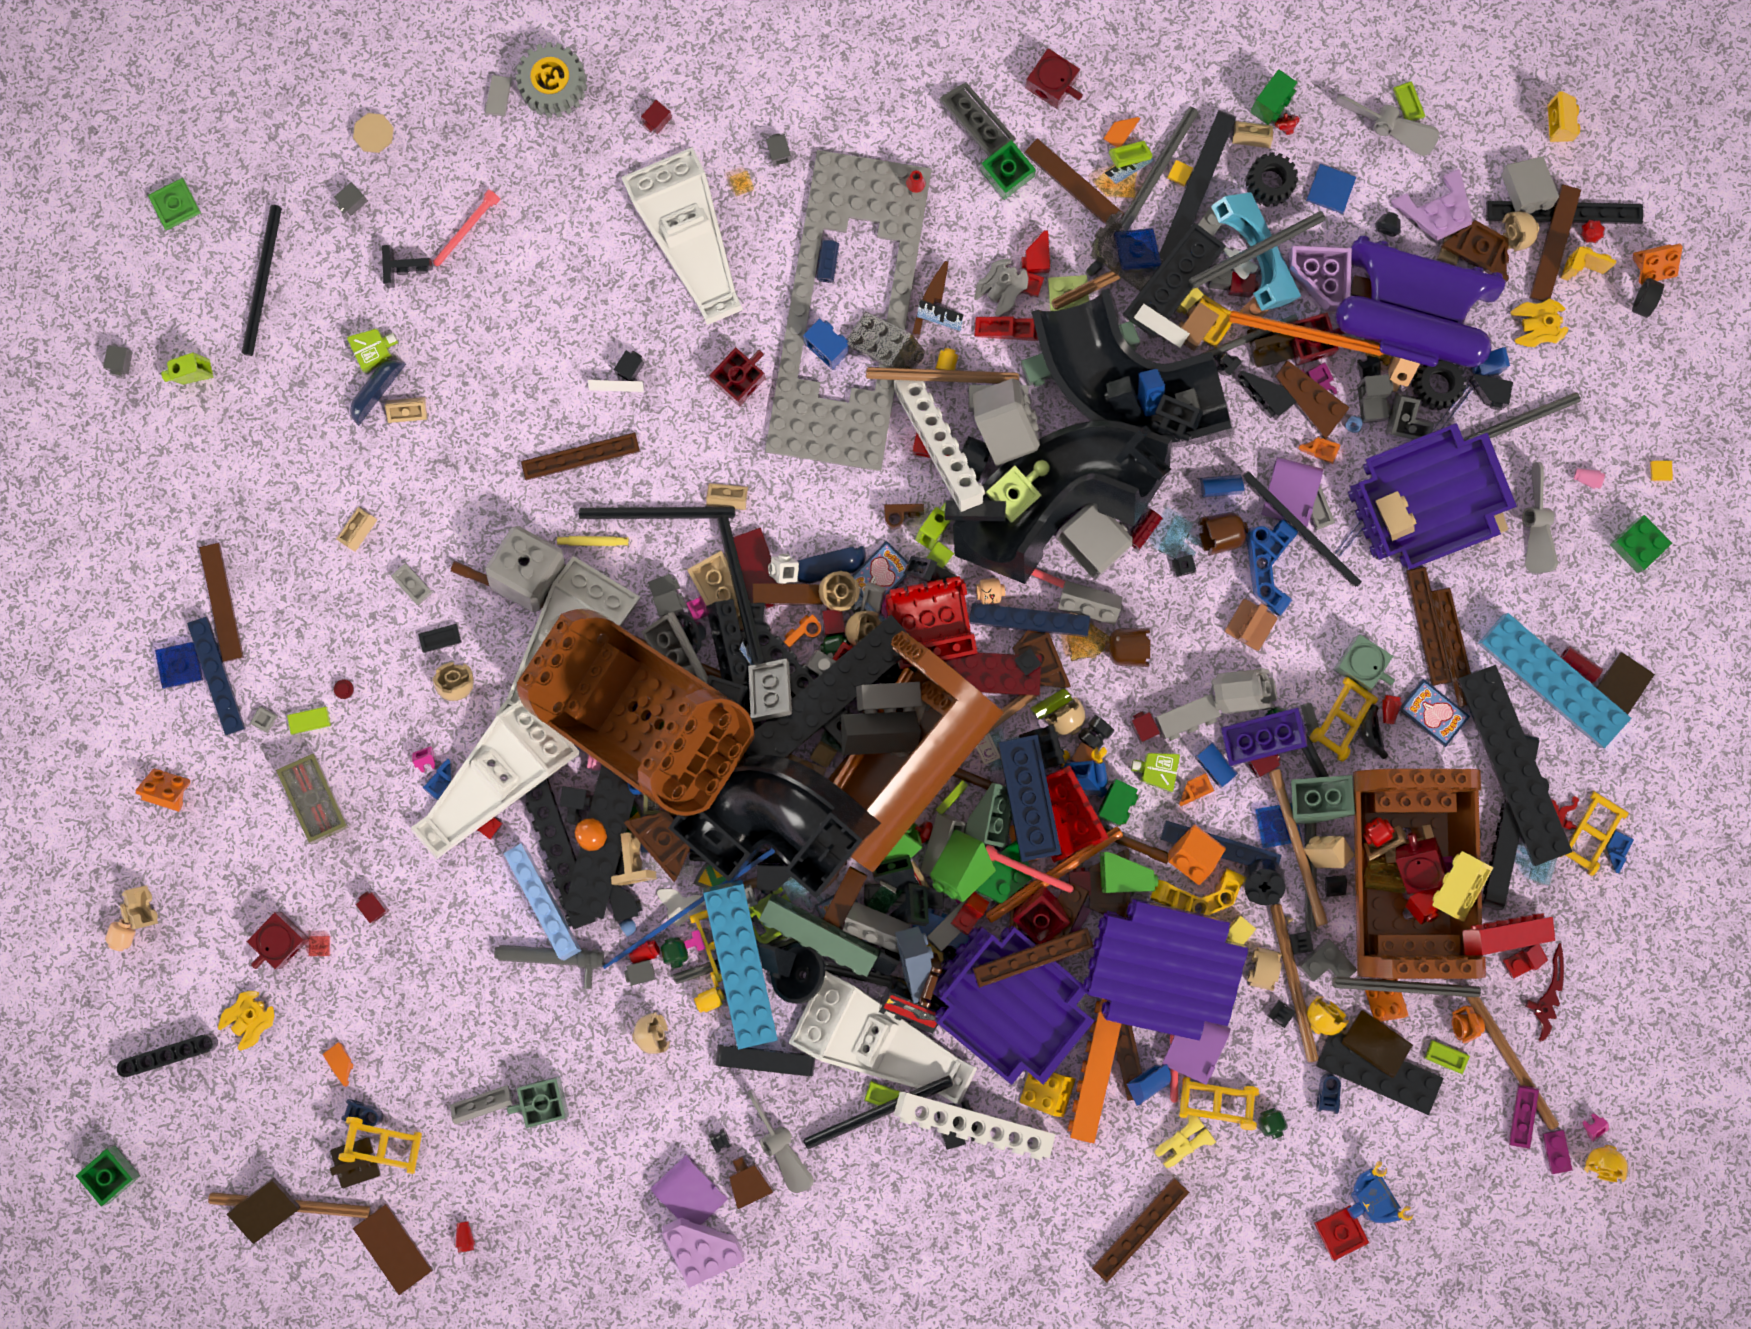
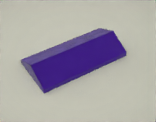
(1264, 736)

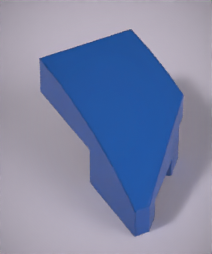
(439, 781)
(1618, 848)

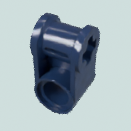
(1329, 1096)
(360, 1110)

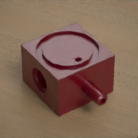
(1053, 79)
(1308, 350)
(738, 375)
(1420, 864)
(277, 941)

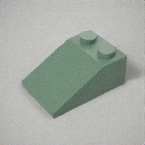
(1322, 799)
(991, 817)

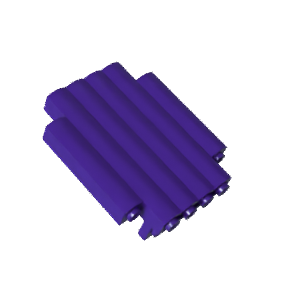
(1448, 487)
(1165, 969)
(1014, 1022)

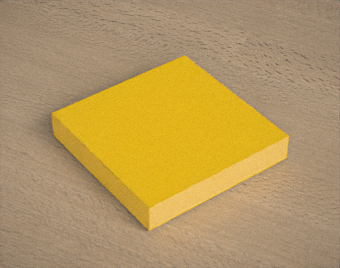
(1221, 325)

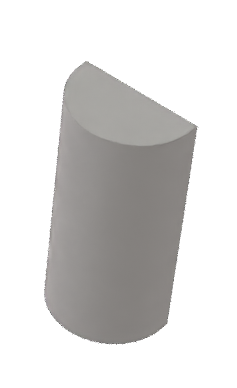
(670, 640)

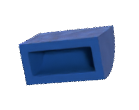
(1222, 485)
(1216, 765)
(1149, 1083)

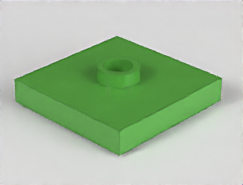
(174, 204)

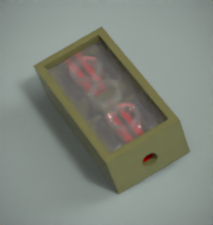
(312, 799)

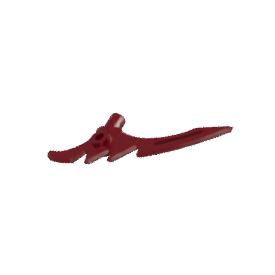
(1544, 1007)

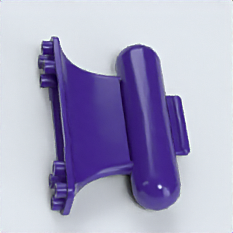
(1418, 306)

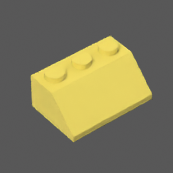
(1462, 886)

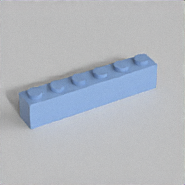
(542, 902)

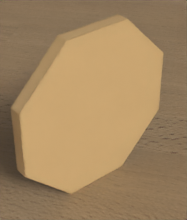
(373, 133)

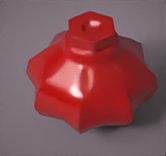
(1287, 123)
(1592, 231)
(925, 831)

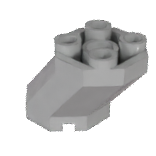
(1244, 691)

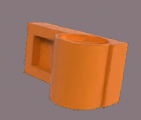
(794, 635)

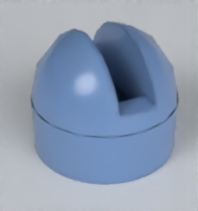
(1354, 419)
(628, 927)

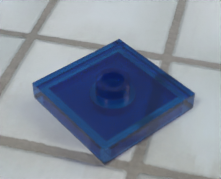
(1137, 249)
(178, 665)
(1273, 827)

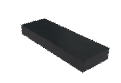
(984, 512)

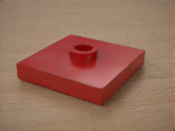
(1341, 1233)

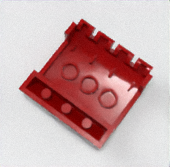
(934, 617)
(1073, 814)

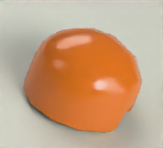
(590, 834)

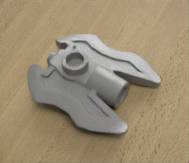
(1003, 284)

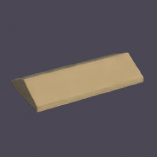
(714, 581)

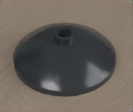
(796, 988)

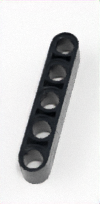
(158, 1057)
(765, 1061)

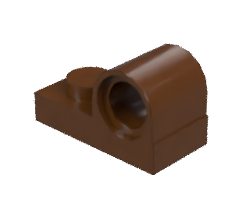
(900, 510)

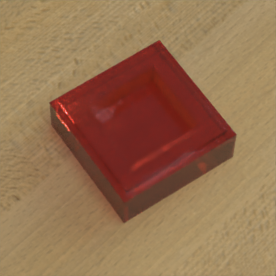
(319, 945)

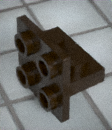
(1271, 348)
(358, 1171)

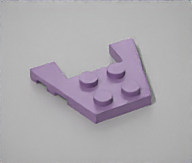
(1443, 214)

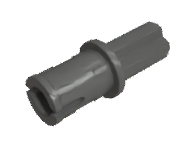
(1309, 717)

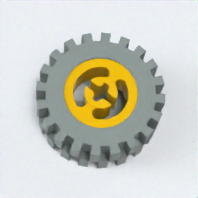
(563, 92)

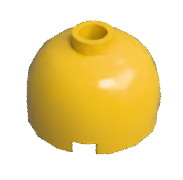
(1325, 1017)
(1610, 1163)

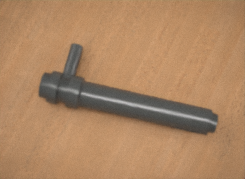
(584, 959)

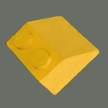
(1563, 118)

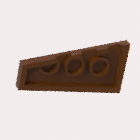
(1314, 400)
(1072, 905)

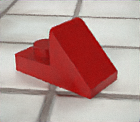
(970, 913)
(1525, 960)

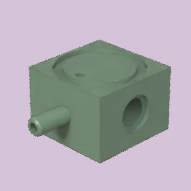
(1364, 663)
(541, 1102)

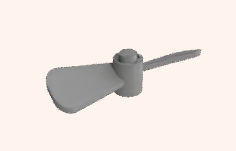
(1414, 135)
(1541, 551)
(777, 1142)

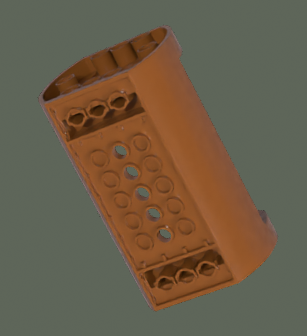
(586, 689)
(902, 787)
(1384, 939)

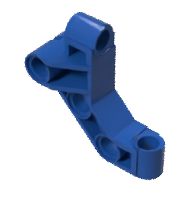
(1269, 548)

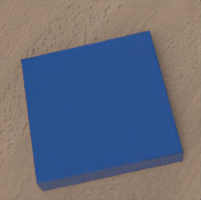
(1331, 188)

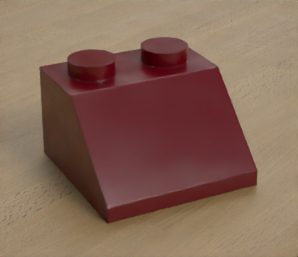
(1041, 916)

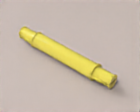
(593, 541)

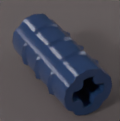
(828, 261)

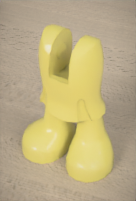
(1181, 1145)

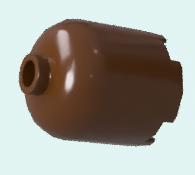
(1222, 532)
(1129, 647)

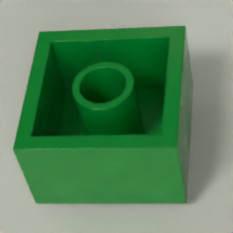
(1274, 97)
(1007, 170)
(1640, 544)
(1117, 803)
(108, 1176)

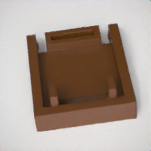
(925, 998)

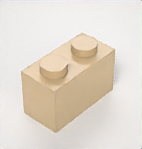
(1395, 516)
(1329, 852)

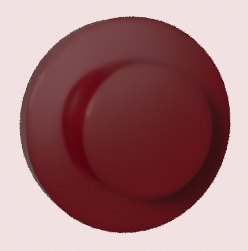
(343, 689)

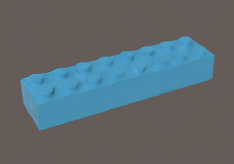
(1554, 680)
(740, 964)

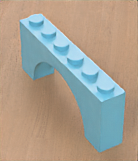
(1244, 215)

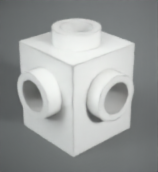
(783, 568)

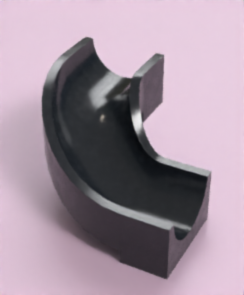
(1088, 349)
(1079, 474)
(787, 807)

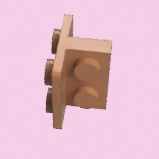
(1251, 624)

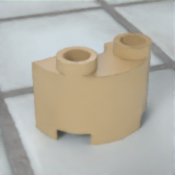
(137, 907)
(1266, 969)

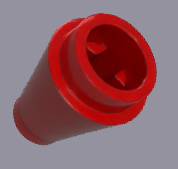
(916, 185)
(1390, 707)
(645, 952)
(464, 1237)

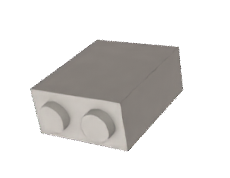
(1530, 185)

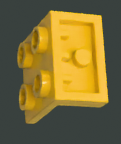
(1586, 258)
(1050, 1097)

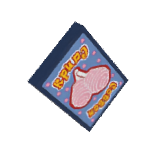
(883, 568)
(1434, 712)

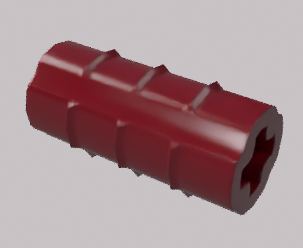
(1145, 528)
(1582, 664)

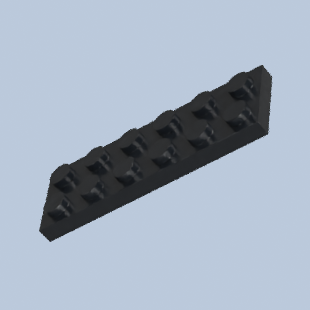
(1171, 281)
(1410, 1086)

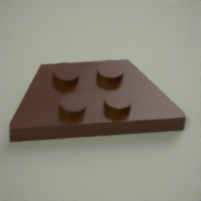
(1481, 248)
(1051, 669)
(660, 842)
(1105, 902)

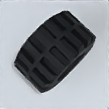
(1282, 168)
(1431, 397)

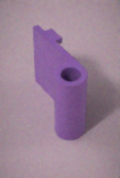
(1295, 488)
(1196, 1057)
(689, 1192)

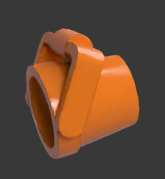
(1467, 1026)

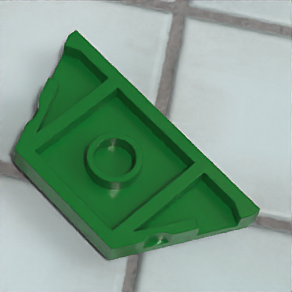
(1005, 880)

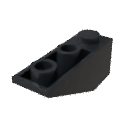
(1269, 394)

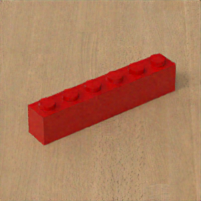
(1508, 934)

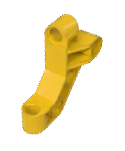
(1174, 897)

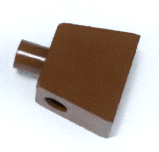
(748, 1183)

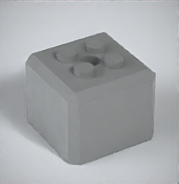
(1006, 421)
(1094, 540)
(528, 583)

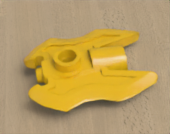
(1543, 322)
(249, 1017)

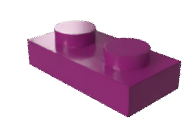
(1557, 1151)

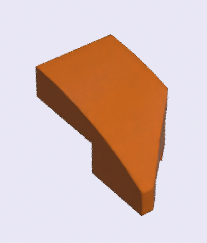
(1120, 131)
(1321, 449)
(1196, 788)
(339, 1062)

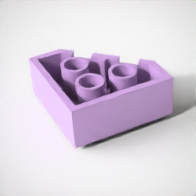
(1322, 273)
(701, 1250)

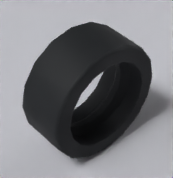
(1648, 297)

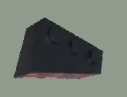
(899, 1002)

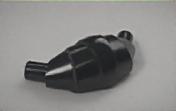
(1371, 732)

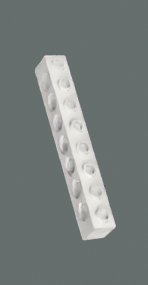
(955, 480)
(908, 1103)

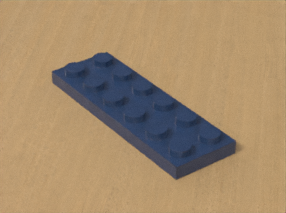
(1029, 798)

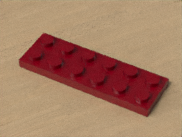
(997, 673)

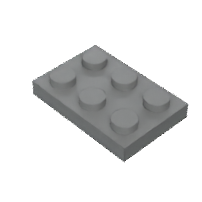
(770, 690)

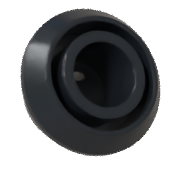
(1389, 224)

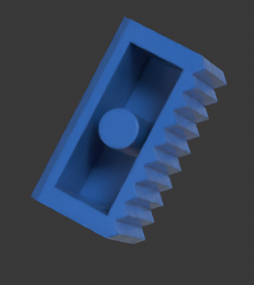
(1150, 391)

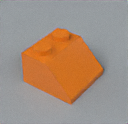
(1196, 854)

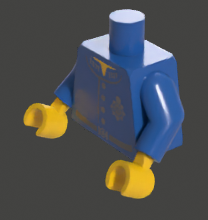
(1089, 774)
(1375, 1199)

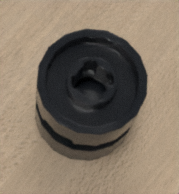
(1099, 727)

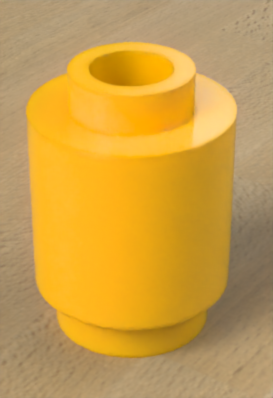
(947, 359)
(709, 1000)

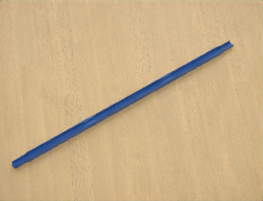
(683, 912)

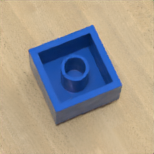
(826, 343)

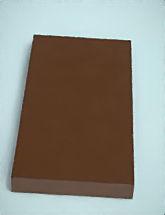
(393, 1249)

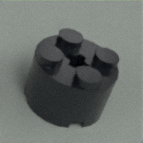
(976, 454)
(1264, 882)

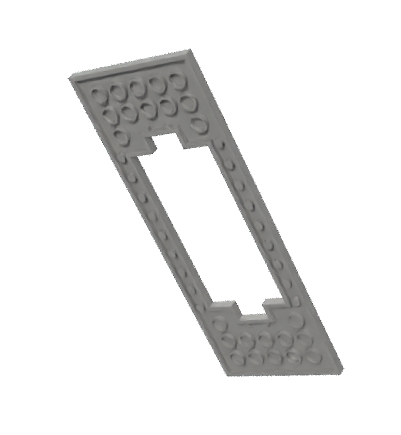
(826, 428)

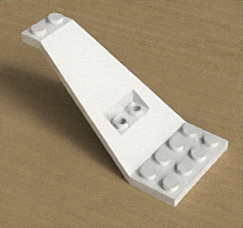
(681, 217)
(575, 588)
(522, 752)
(843, 1024)

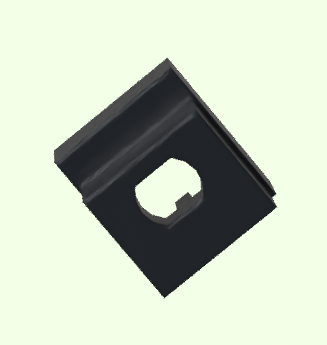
(1178, 568)

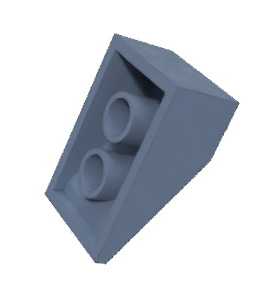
(914, 959)

